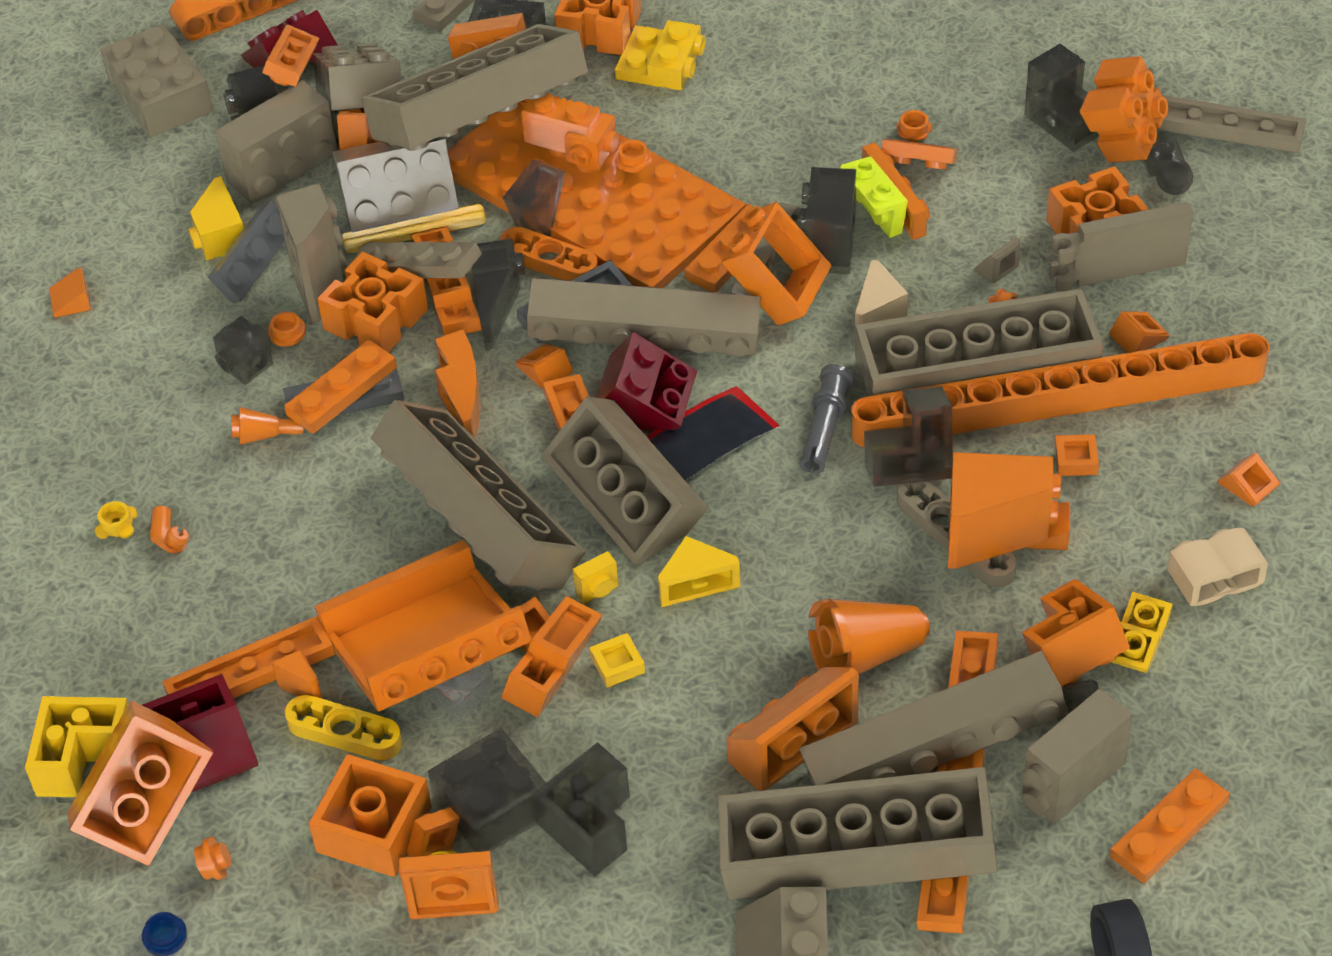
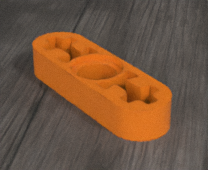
(539, 244)

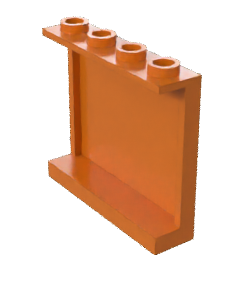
(420, 626)

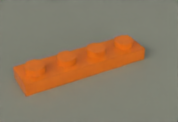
(252, 664)

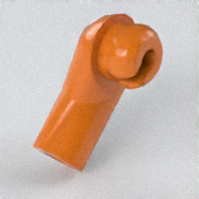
(163, 534)

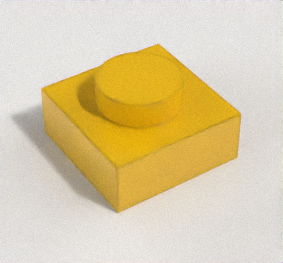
(595, 577)
(617, 660)

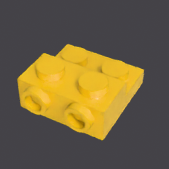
(661, 56)

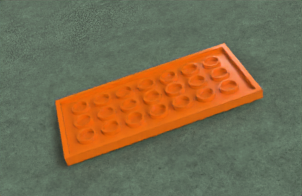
(640, 220)

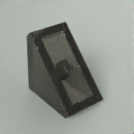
(535, 197)

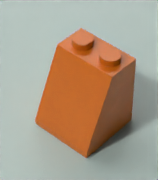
(999, 505)

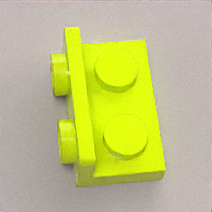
(879, 196)

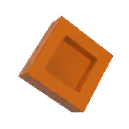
(1076, 455)
(433, 833)

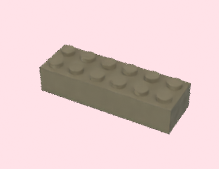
(474, 86)
(976, 341)
(477, 496)
(857, 833)

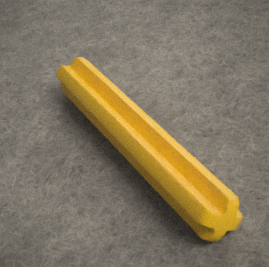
(455, 220)

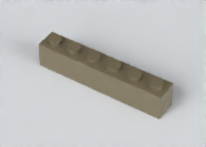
(662, 316)
(941, 725)

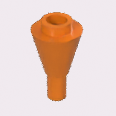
(257, 426)

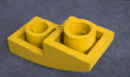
(1144, 628)

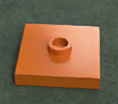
(449, 885)

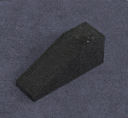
(496, 285)

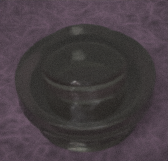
(1174, 176)

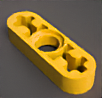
(332, 713)

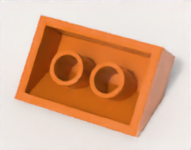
(813, 710)
(138, 784)

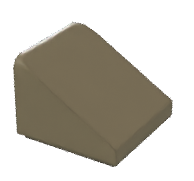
(1000, 262)

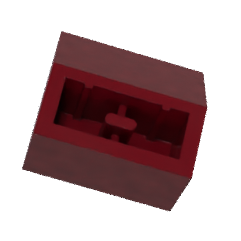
(265, 42)
(648, 384)
(212, 718)

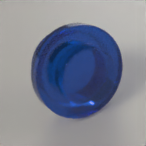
(164, 934)

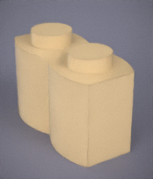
(1217, 566)

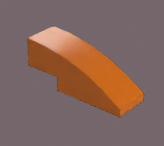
(458, 379)
(550, 656)

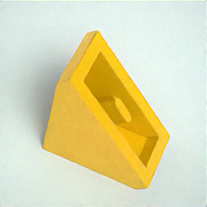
(697, 572)

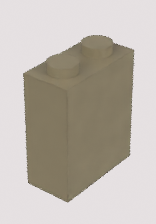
(1076, 756)

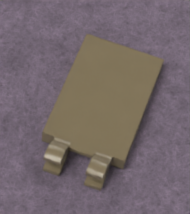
(1122, 246)

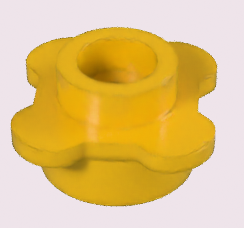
(115, 520)

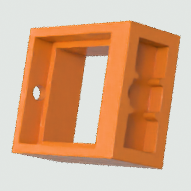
(793, 246)

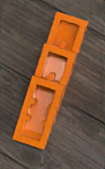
(450, 295)

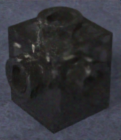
(243, 350)

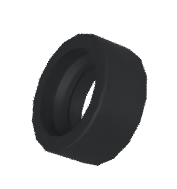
(1119, 929)

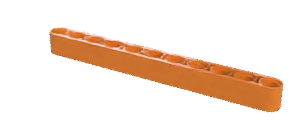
(1082, 385)

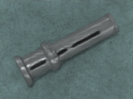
(828, 406)

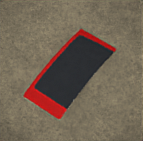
(712, 431)

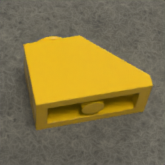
(214, 221)

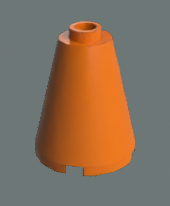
(864, 633)

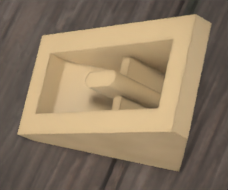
(881, 296)

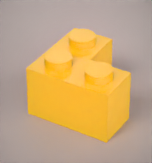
(66, 738)

